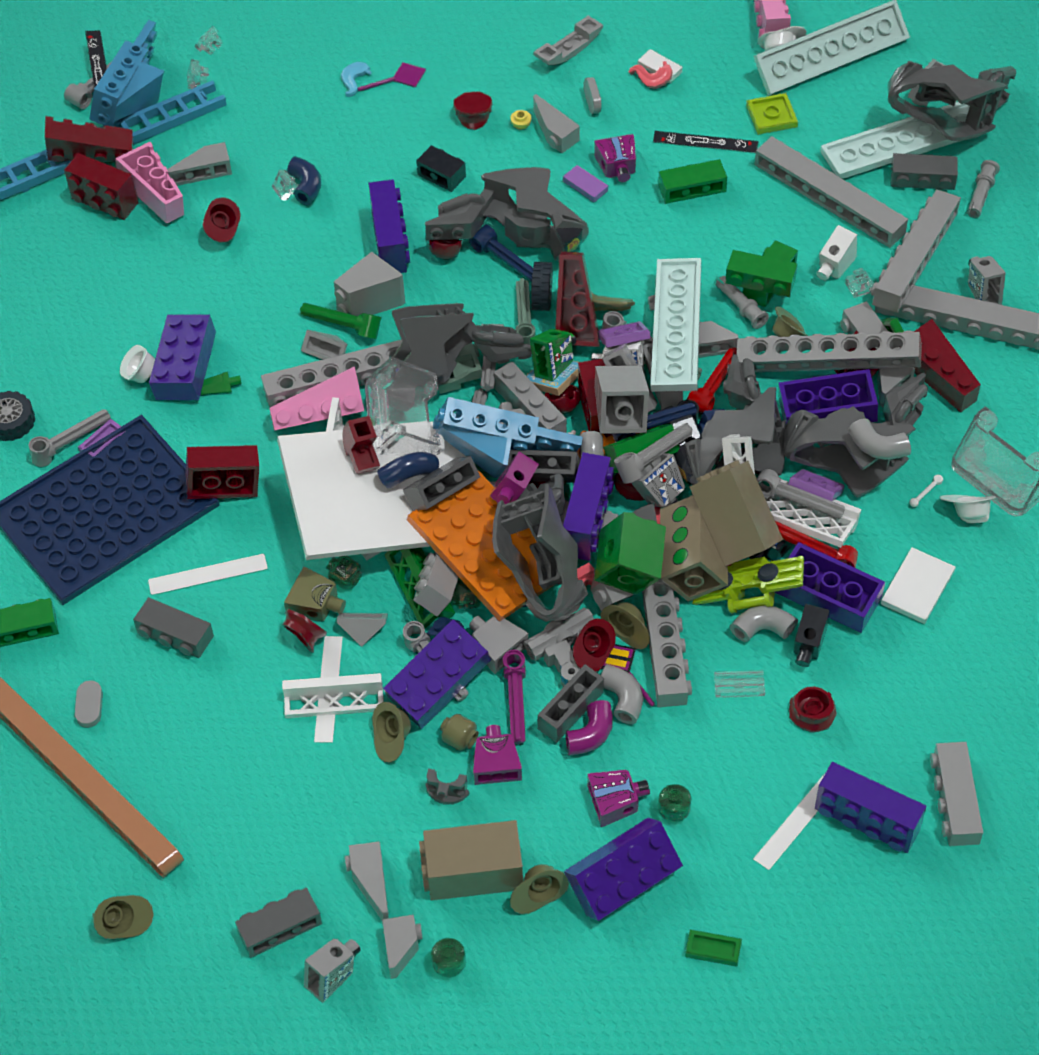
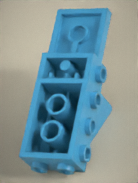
(128, 81)
(491, 441)

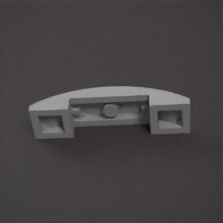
(572, 44)

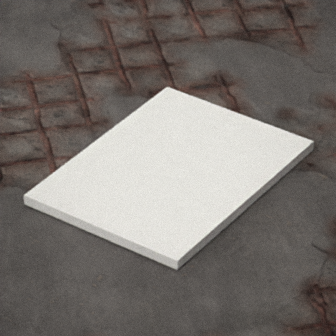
(342, 509)

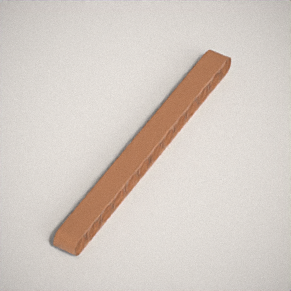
(87, 782)

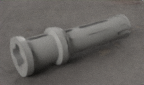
(984, 182)
(747, 307)

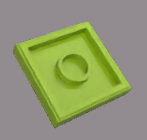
(772, 113)

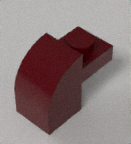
(358, 444)

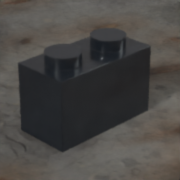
(441, 168)

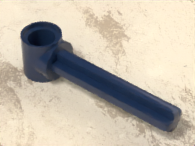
(486, 241)
(662, 418)

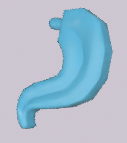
(350, 73)

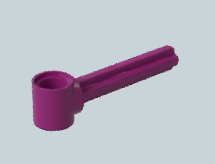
(515, 692)

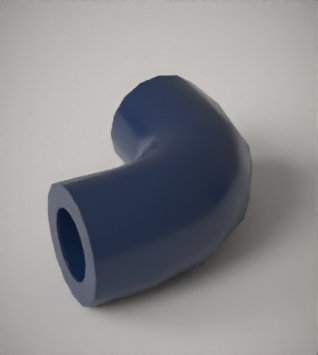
(309, 177)
(407, 467)

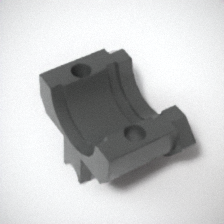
(446, 792)

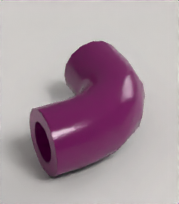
(594, 733)

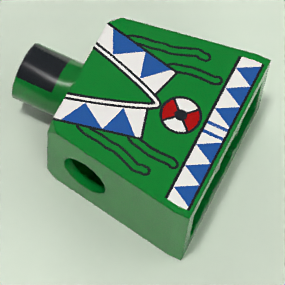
(551, 353)

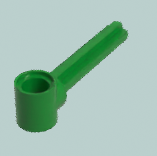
(364, 324)

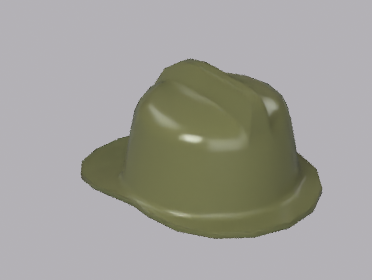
(787, 324)
(627, 624)
(390, 729)
(539, 888)
(123, 916)

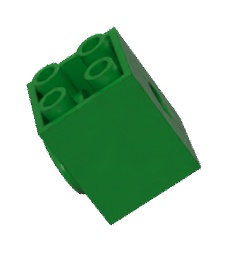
(630, 553)

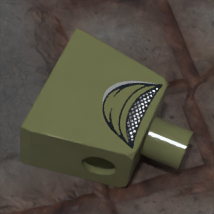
(314, 596)

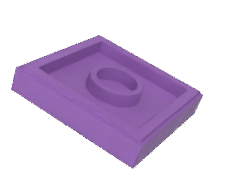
(624, 334)
(816, 484)

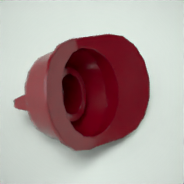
(221, 219)
(594, 644)

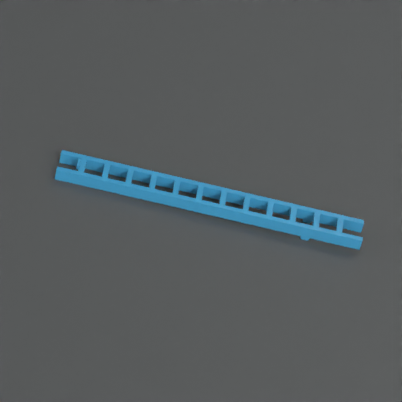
(29, 163)

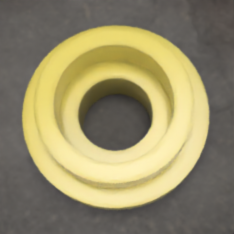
(520, 119)

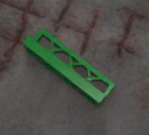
(414, 558)

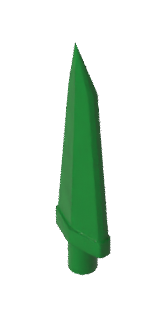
(220, 384)

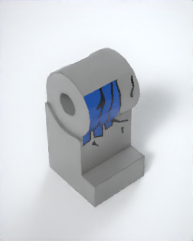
(562, 657)

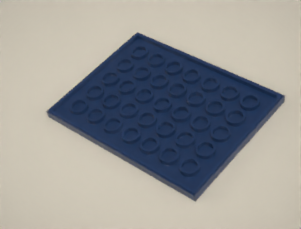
(101, 509)

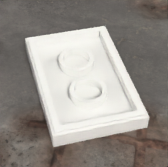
(918, 585)

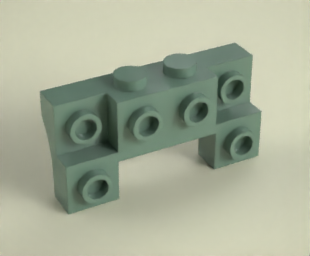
(466, 370)

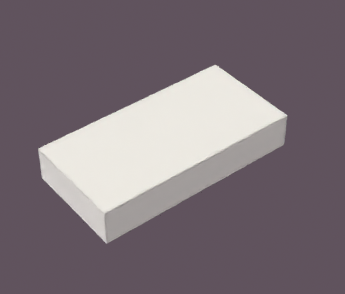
(653, 61)

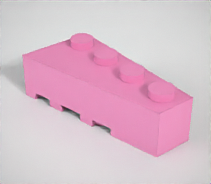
(771, 15)
(152, 182)
(315, 402)

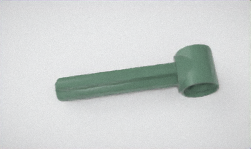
(524, 325)

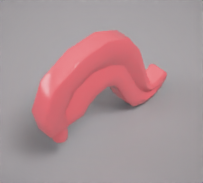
(655, 80)

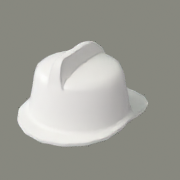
(776, 38)
(137, 364)
(971, 508)

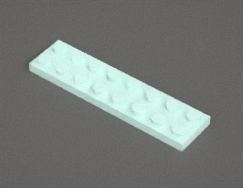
(831, 47)
(876, 146)
(676, 325)

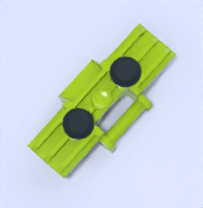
(758, 573)

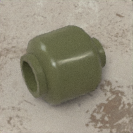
(459, 732)

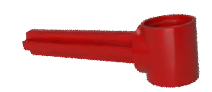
(705, 396)
(844, 553)

